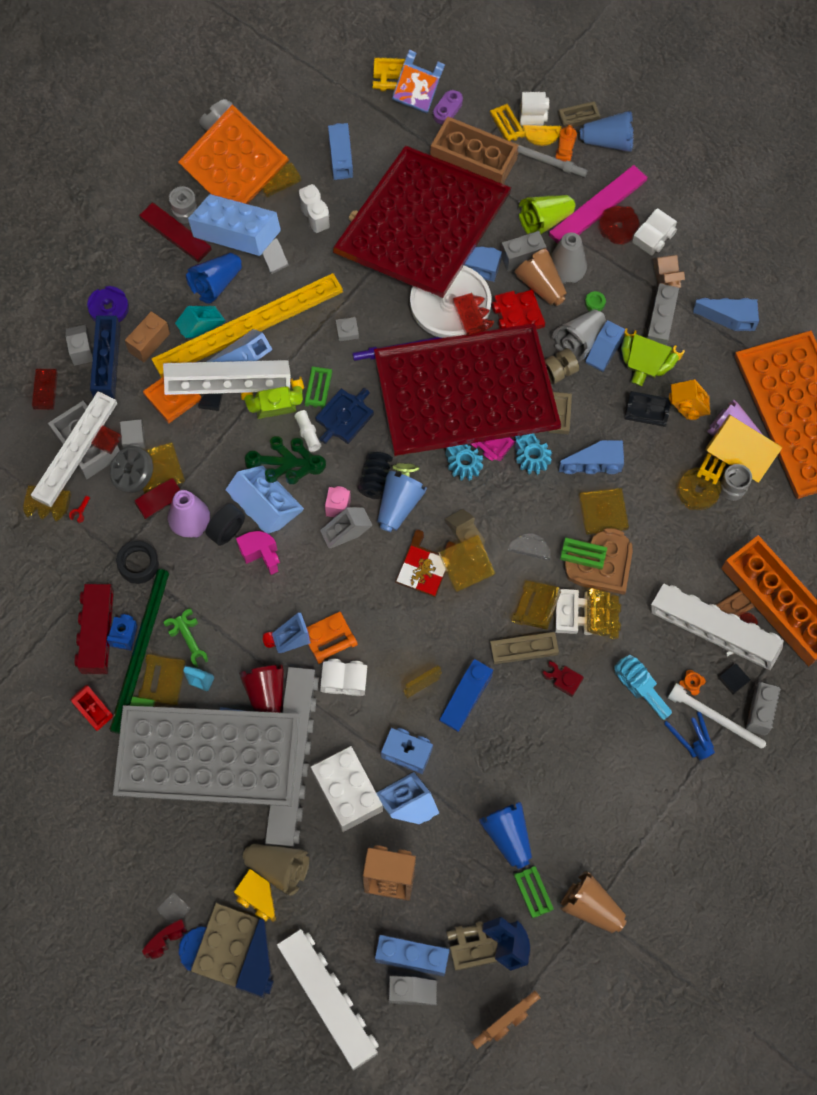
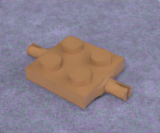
(515, 1016)

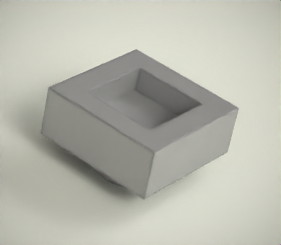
(347, 329)

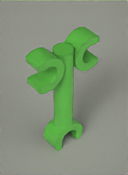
(182, 624)

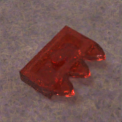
(471, 315)

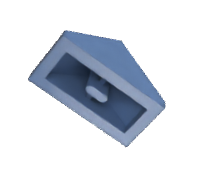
(291, 634)

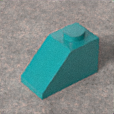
(199, 320)

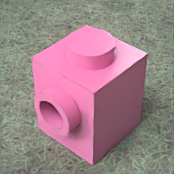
(337, 500)

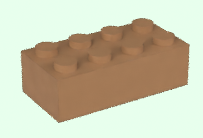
(474, 150)
(389, 873)

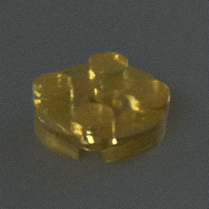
(693, 499)

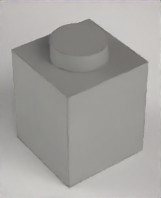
(133, 433)

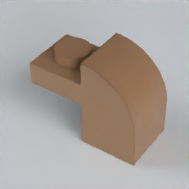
(668, 271)

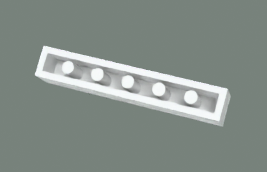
(225, 377)
(717, 626)
(327, 999)

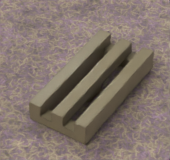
(580, 117)

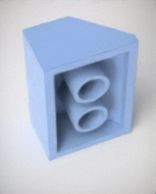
(263, 501)

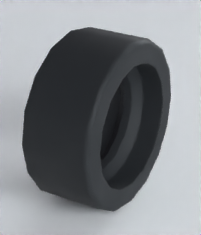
(225, 524)
(135, 546)

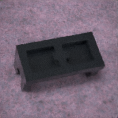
(648, 409)

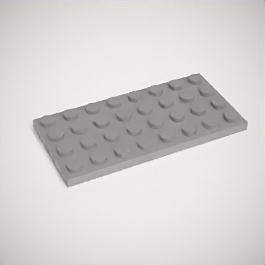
(207, 755)

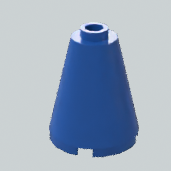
(213, 276)
(509, 834)

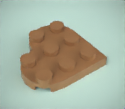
(615, 568)

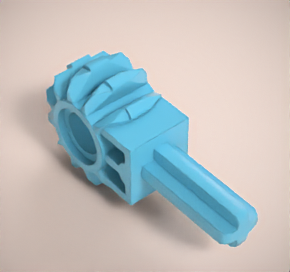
(529, 445)
(460, 453)
(640, 683)

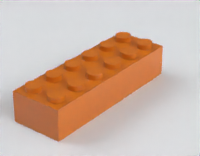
(776, 595)

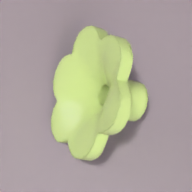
(405, 468)

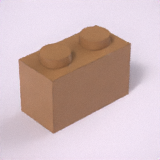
(147, 337)

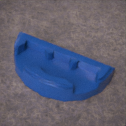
(189, 946)

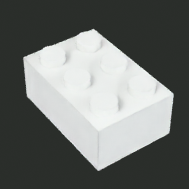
(347, 789)

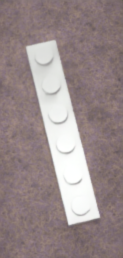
(73, 449)

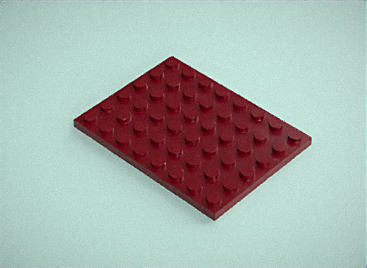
(422, 221)
(466, 389)

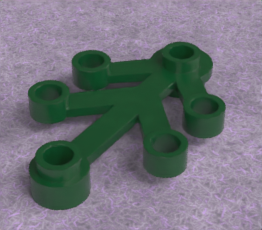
(287, 461)

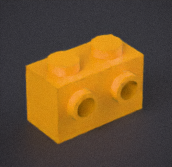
(690, 399)

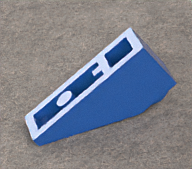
(466, 695)

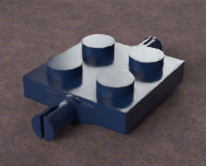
(344, 416)

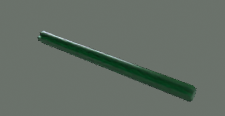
(140, 648)

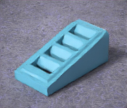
(198, 678)

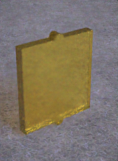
(422, 681)

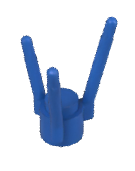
(703, 746)

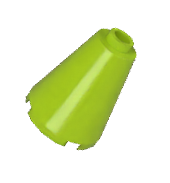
(544, 212)

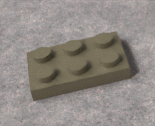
(225, 945)

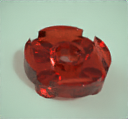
(619, 214)

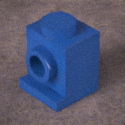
(123, 639)

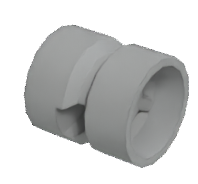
(182, 203)
(735, 482)

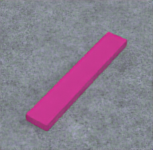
(594, 208)

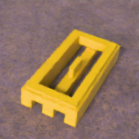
(513, 135)
(709, 474)

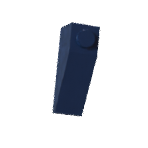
(256, 970)

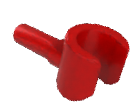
(80, 510)
(268, 640)

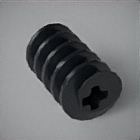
(373, 474)

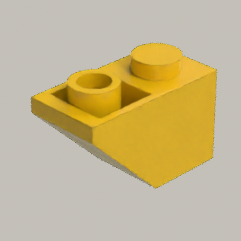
(257, 893)

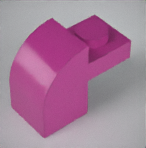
(258, 545)

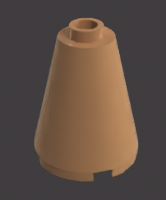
(542, 277)
(593, 904)

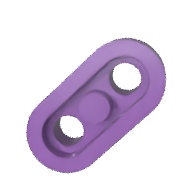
(449, 105)

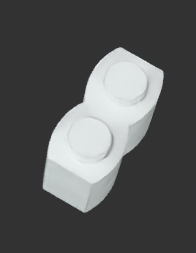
(533, 108)
(314, 208)
(654, 232)
(344, 678)

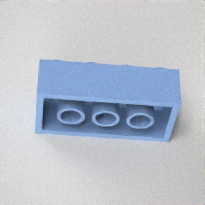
(234, 224)

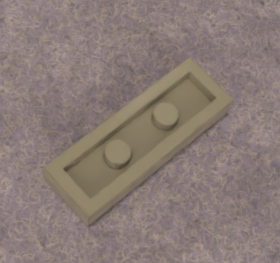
(524, 648)

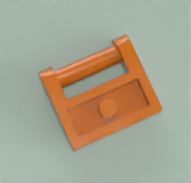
(327, 631)

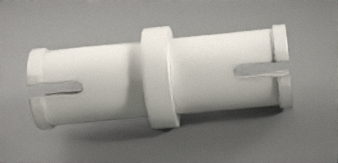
(307, 431)

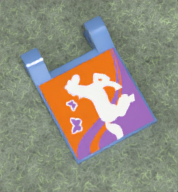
(416, 84)

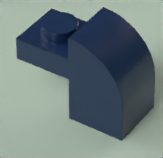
(512, 941)

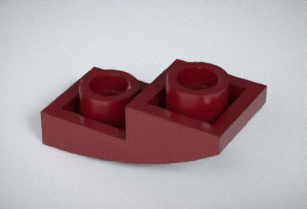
(157, 498)
(158, 944)

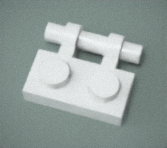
(567, 612)

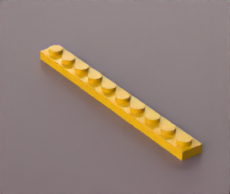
(257, 319)

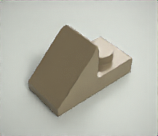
(463, 526)

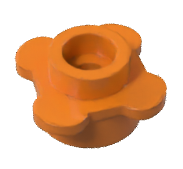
(692, 676)

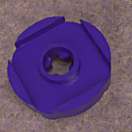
(105, 296)

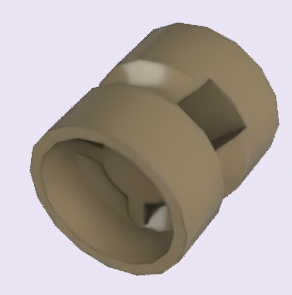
(561, 365)

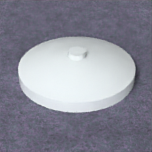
(438, 314)

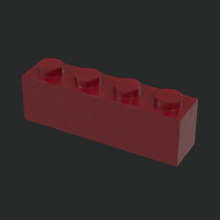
(95, 628)

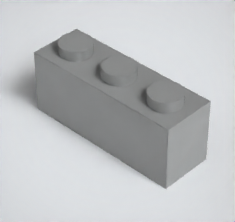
(663, 313)

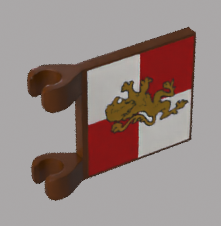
(422, 568)

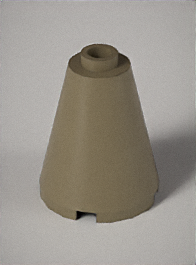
(278, 865)

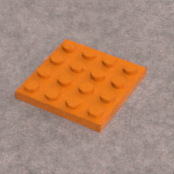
(233, 158)

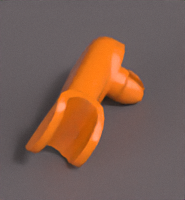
(566, 142)

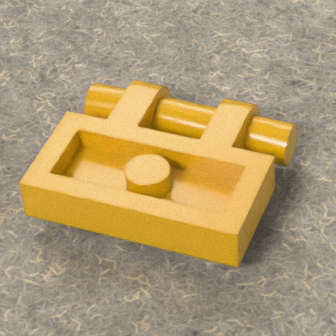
(387, 69)

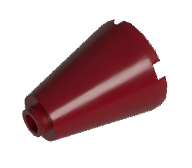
(264, 688)

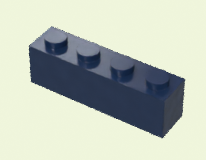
(105, 356)

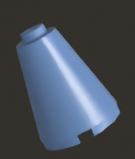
(610, 132)
(398, 500)

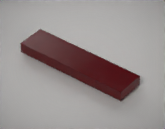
(175, 232)

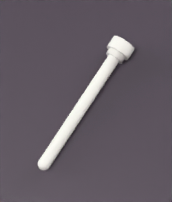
(679, 695)

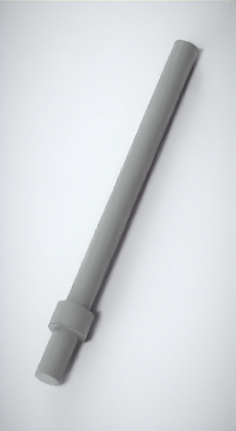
(567, 166)

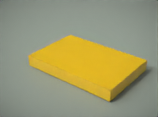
(745, 446)

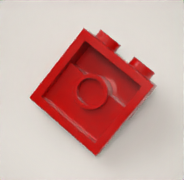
(517, 309)

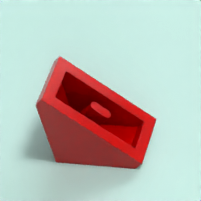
(91, 708)

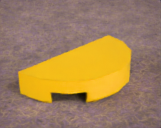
(541, 134)

